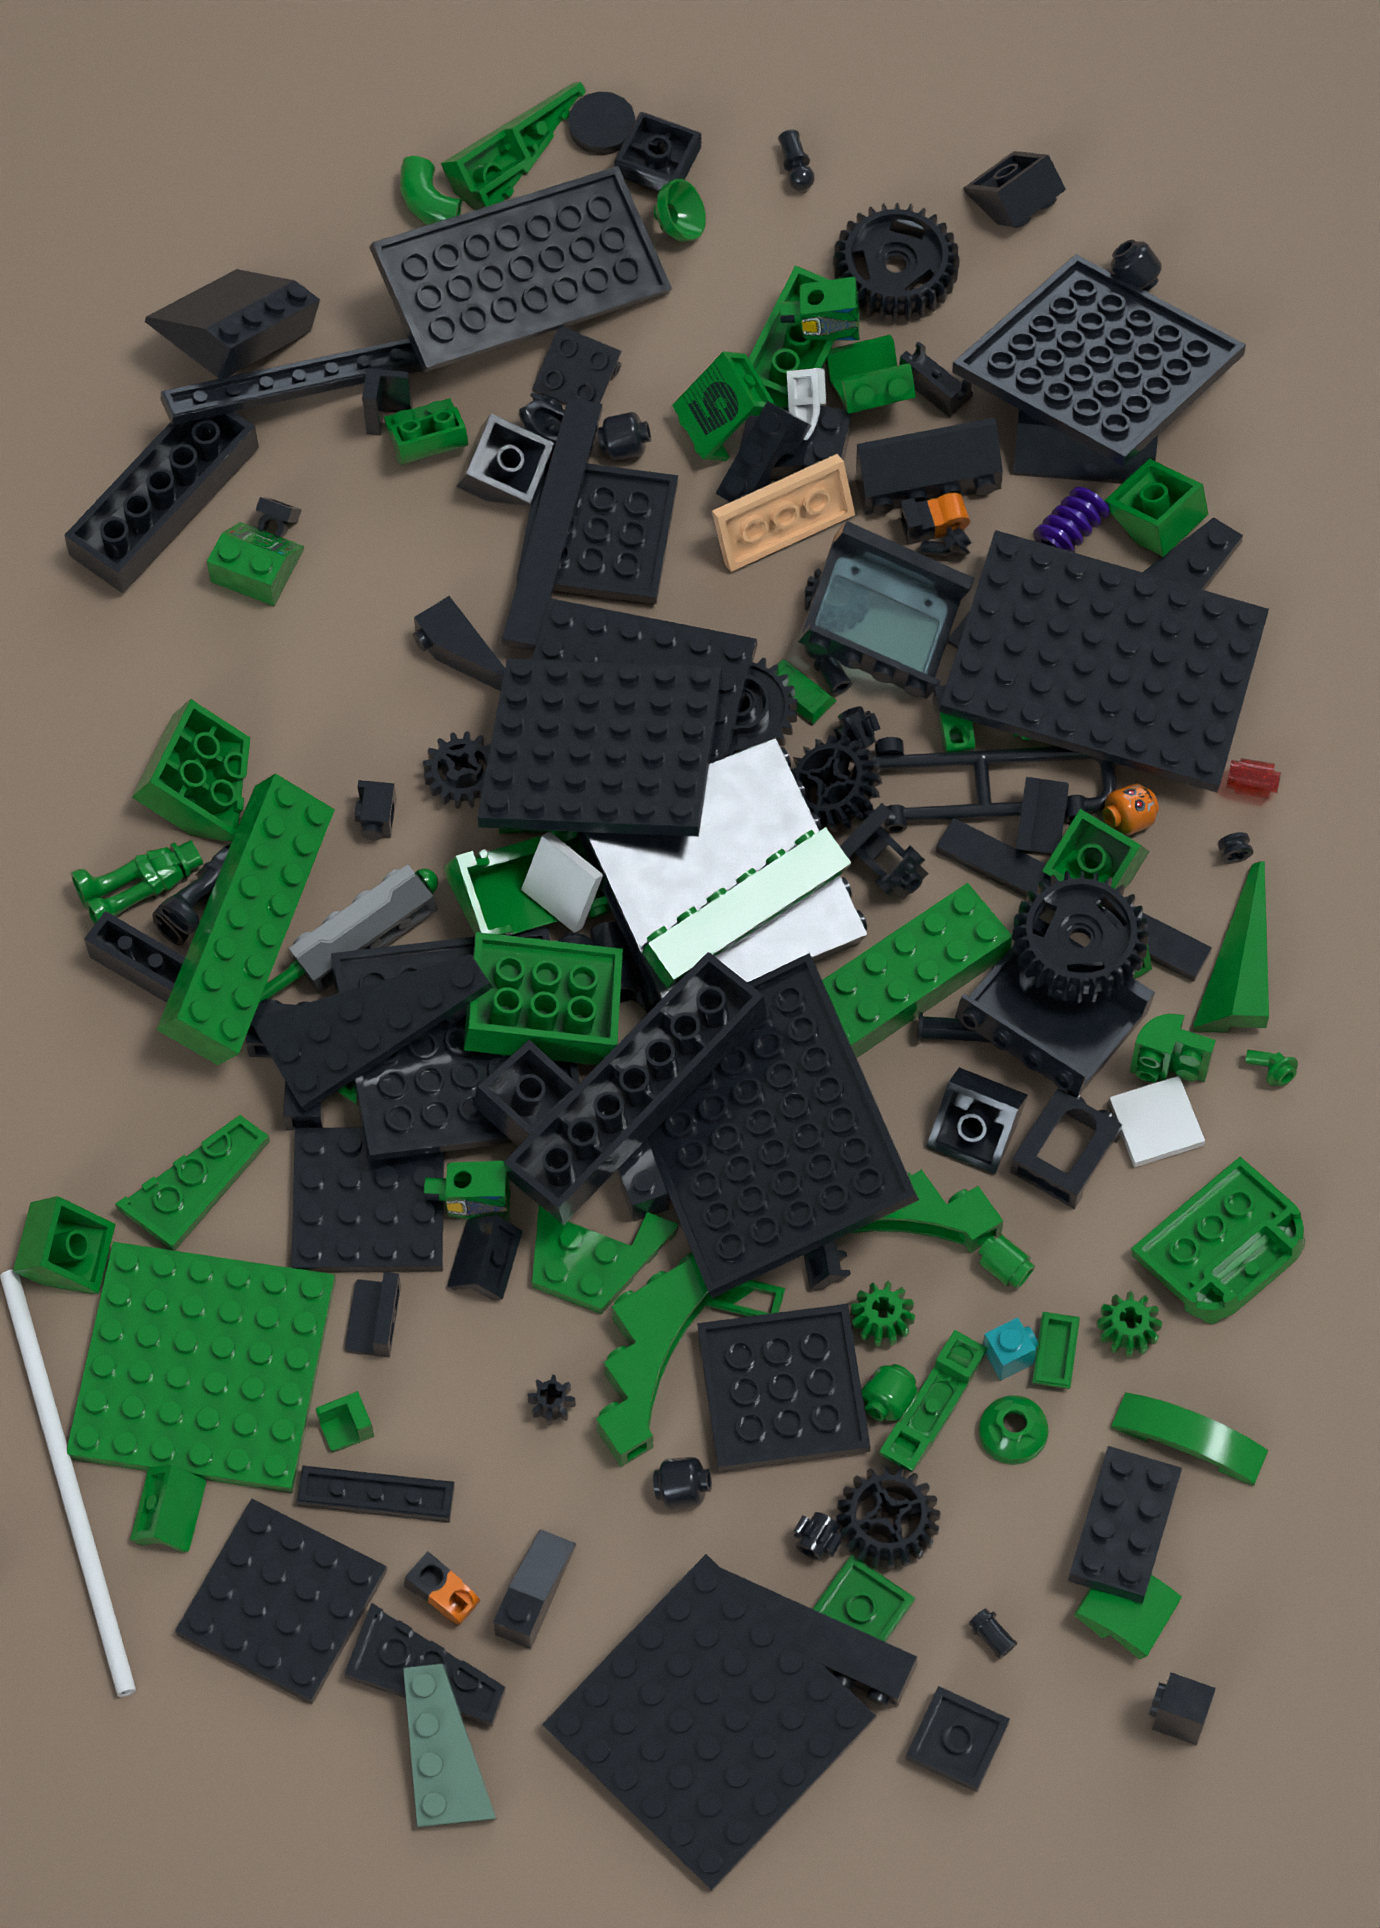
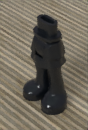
(176, 914)

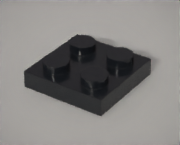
(957, 1739)

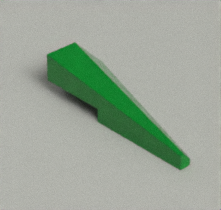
(494, 164)
(1239, 982)

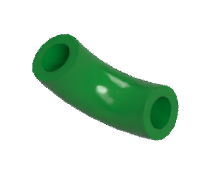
(421, 195)

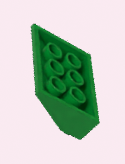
(545, 993)

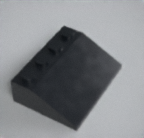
(237, 320)

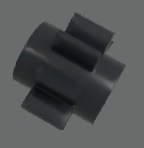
(857, 726)
(555, 1410)
(817, 1536)

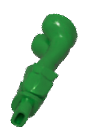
(157, 870)

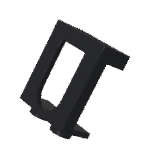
(1048, 1178)

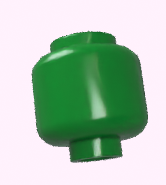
(889, 1392)

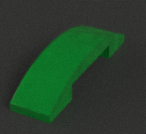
(935, 1402)
(1191, 1433)

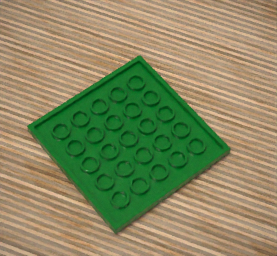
(202, 1366)

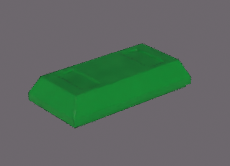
(811, 698)
(727, 1300)
(1056, 1350)

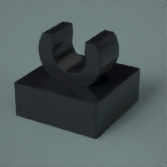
(276, 511)
(824, 1266)

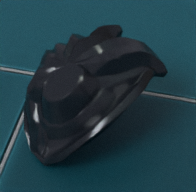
(542, 416)

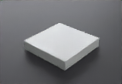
(562, 882)
(1157, 1121)

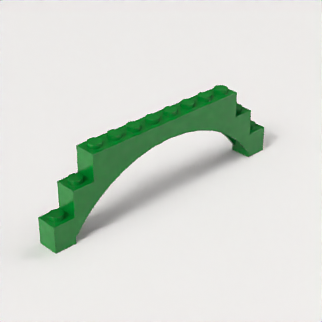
(666, 1307)

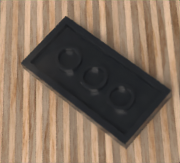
(1125, 1524)

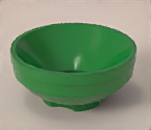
(685, 208)
(1010, 1446)

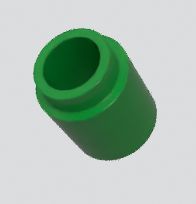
(1006, 1261)

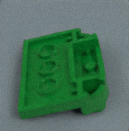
(1224, 1243)

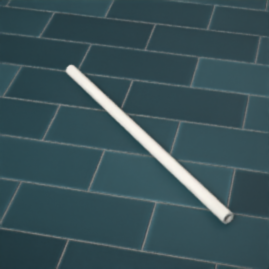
(68, 1485)

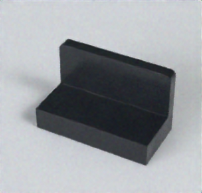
(384, 393)
(1042, 815)
(485, 1256)
(373, 1316)

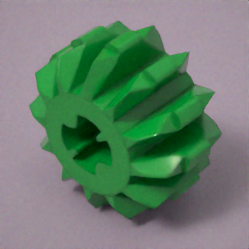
(868, 1310)
(1142, 1320)

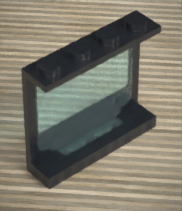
(884, 609)

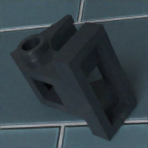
(870, 841)

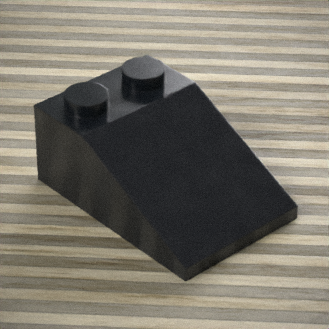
(827, 439)

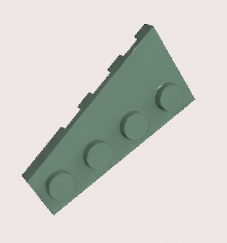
(442, 1757)

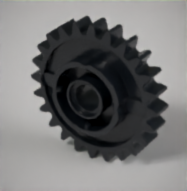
(768, 709)

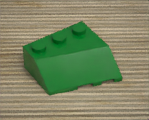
(197, 774)

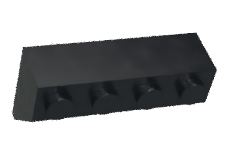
(1051, 454)
(929, 465)

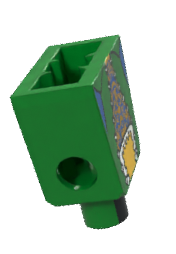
(825, 310)
(472, 1189)

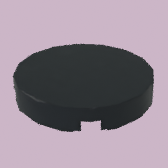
(601, 122)

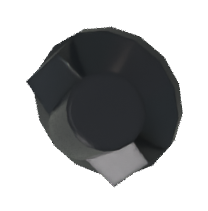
(954, 542)

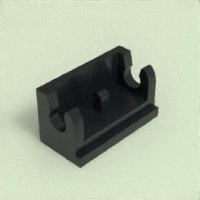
(935, 382)

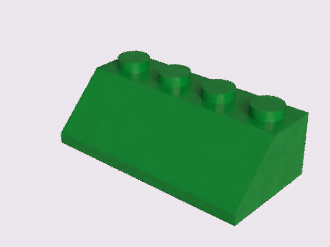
(782, 344)

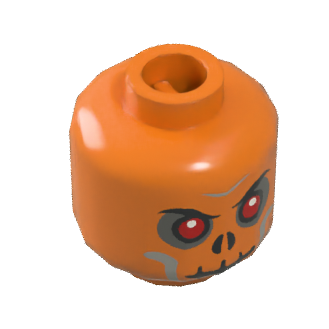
(1130, 809)

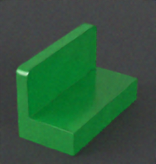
(168, 1508)

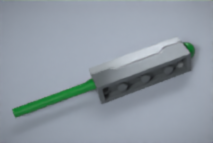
(368, 923)

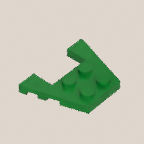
(589, 1265)

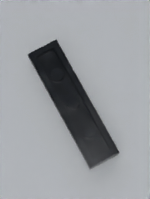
(376, 1493)

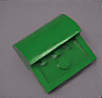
(426, 431)
(1167, 1047)

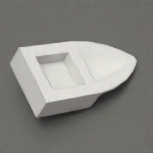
(806, 395)

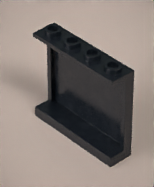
(1051, 1035)

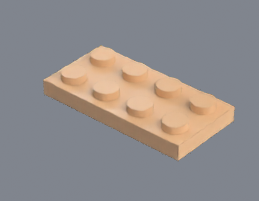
(783, 512)

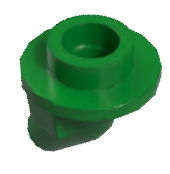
(1280, 1068)

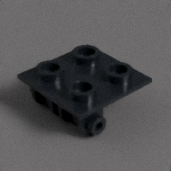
(577, 367)

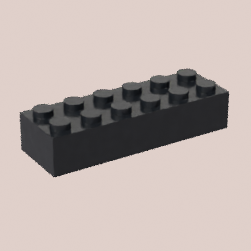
(159, 496)

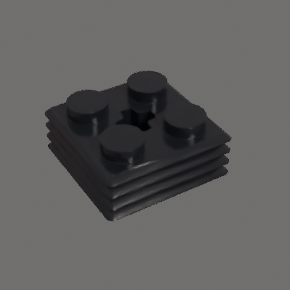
(649, 137)

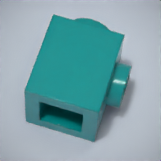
(1010, 1348)

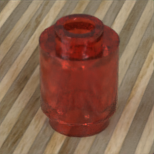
(1253, 778)

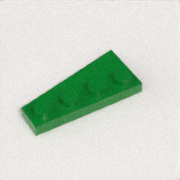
(189, 1189)

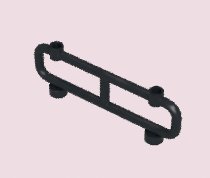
(891, 757)

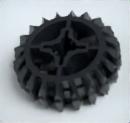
(845, 797)
(874, 1523)

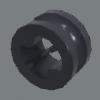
(1235, 847)

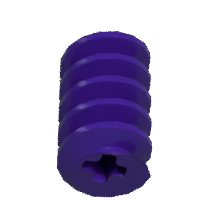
(1072, 520)

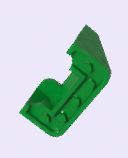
(491, 887)

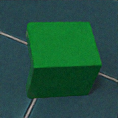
(344, 1422)

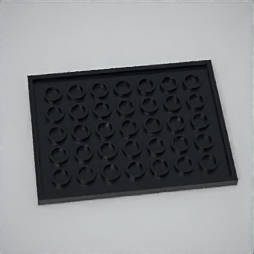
(1105, 661)
(779, 1141)

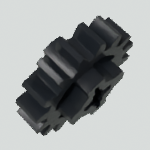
(461, 766)

